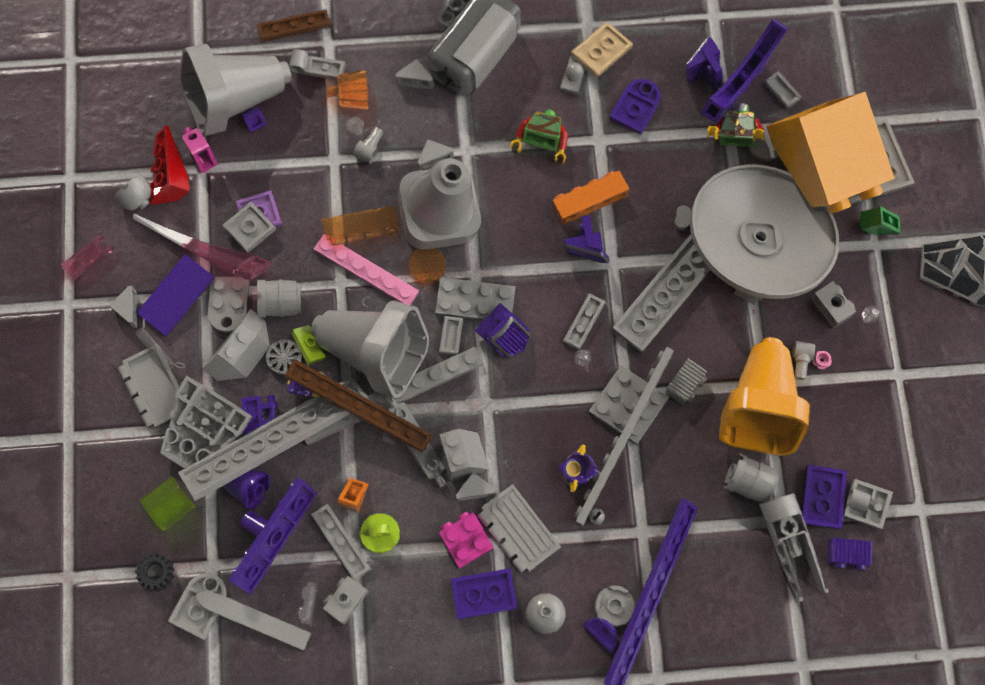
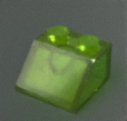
(167, 503)

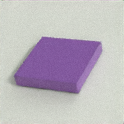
(266, 204)

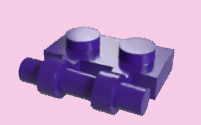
(255, 408)

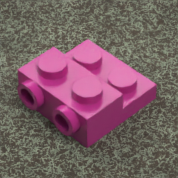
(465, 539)

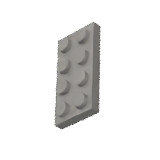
(471, 298)

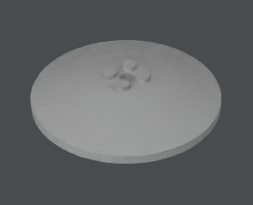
(765, 202)

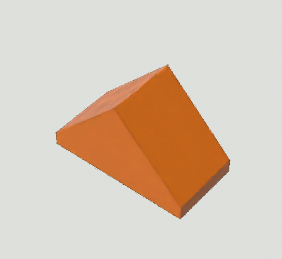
(353, 495)

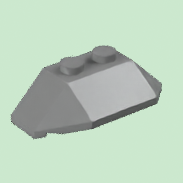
(240, 350)

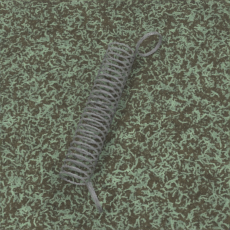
(161, 350)

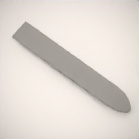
(253, 619)

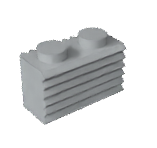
(686, 381)

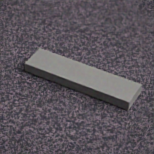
(341, 542)

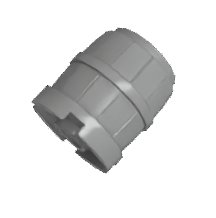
(278, 298)
(751, 479)

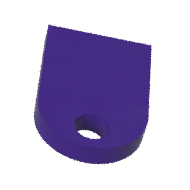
(635, 106)

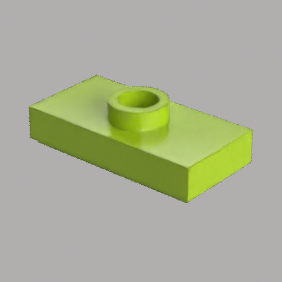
(307, 344)

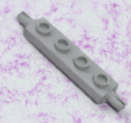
(428, 460)

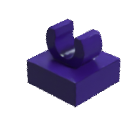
(254, 119)

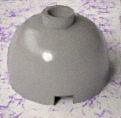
(135, 194)
(545, 613)

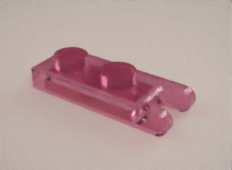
(86, 257)

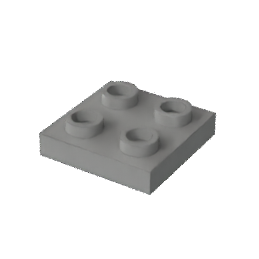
(867, 504)

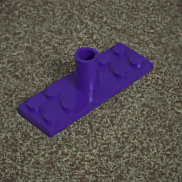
(271, 534)

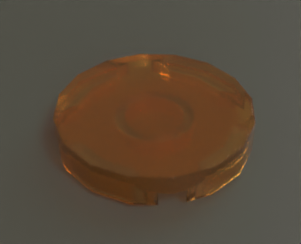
(427, 265)

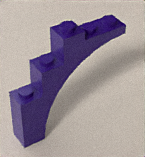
(745, 74)

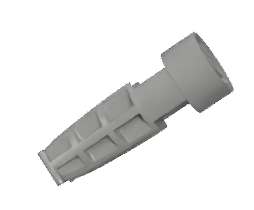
(781, 511)

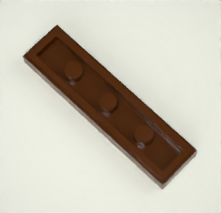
(293, 25)

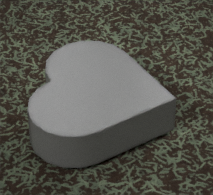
(682, 218)

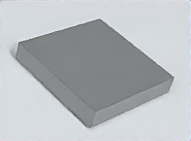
(249, 227)

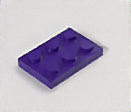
(824, 497)
(484, 593)

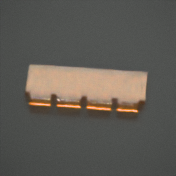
(357, 223)

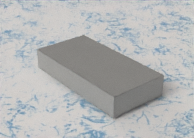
(782, 90)
(451, 335)

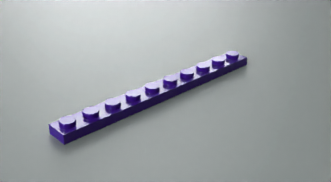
(651, 594)

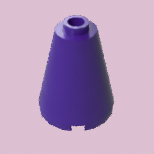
(249, 488)

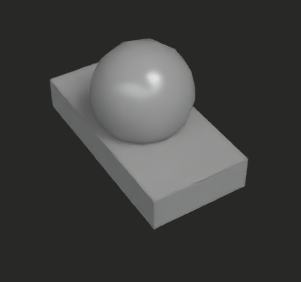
(572, 77)

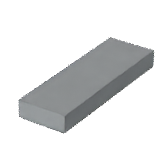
(584, 322)

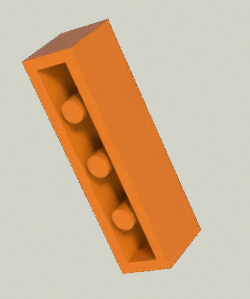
(590, 197)

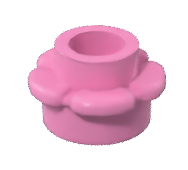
(822, 355)

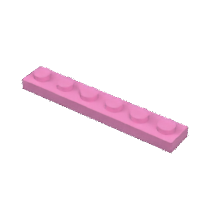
(367, 271)

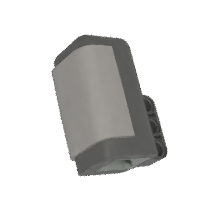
(472, 41)

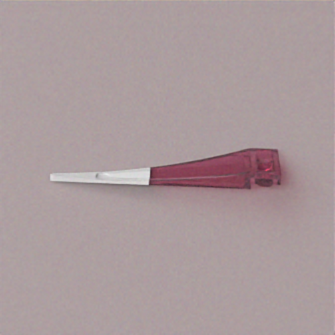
(234, 262)

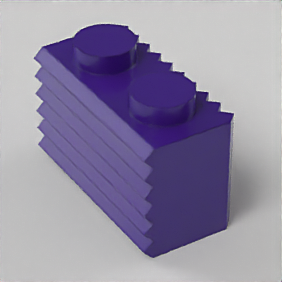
(849, 553)

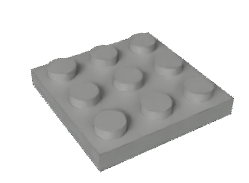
(617, 398)

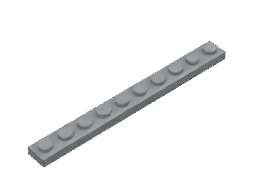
(419, 384)
(619, 442)

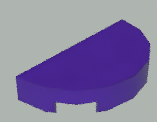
(603, 632)

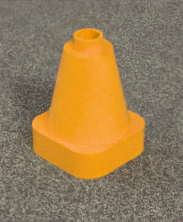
(765, 406)

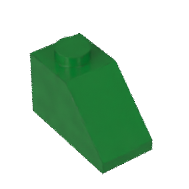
(880, 221)

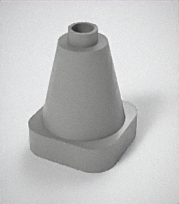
(227, 84)
(439, 206)
(379, 344)

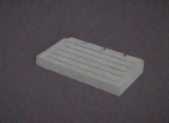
(153, 384)
(520, 529)

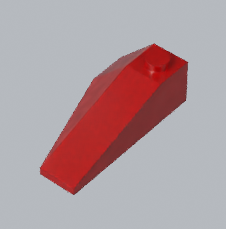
(170, 176)

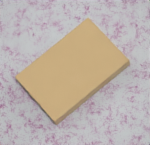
(601, 49)

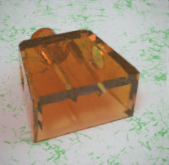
(351, 90)

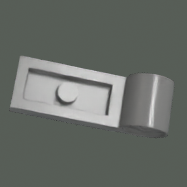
(315, 66)

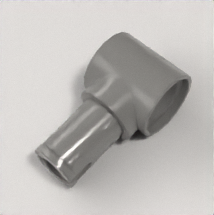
(368, 148)
(803, 354)

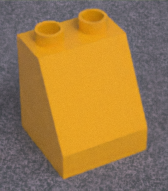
(833, 152)

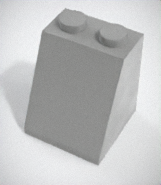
(463, 453)

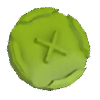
(380, 533)

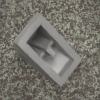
(414, 76)
(432, 154)
(126, 306)
(475, 489)

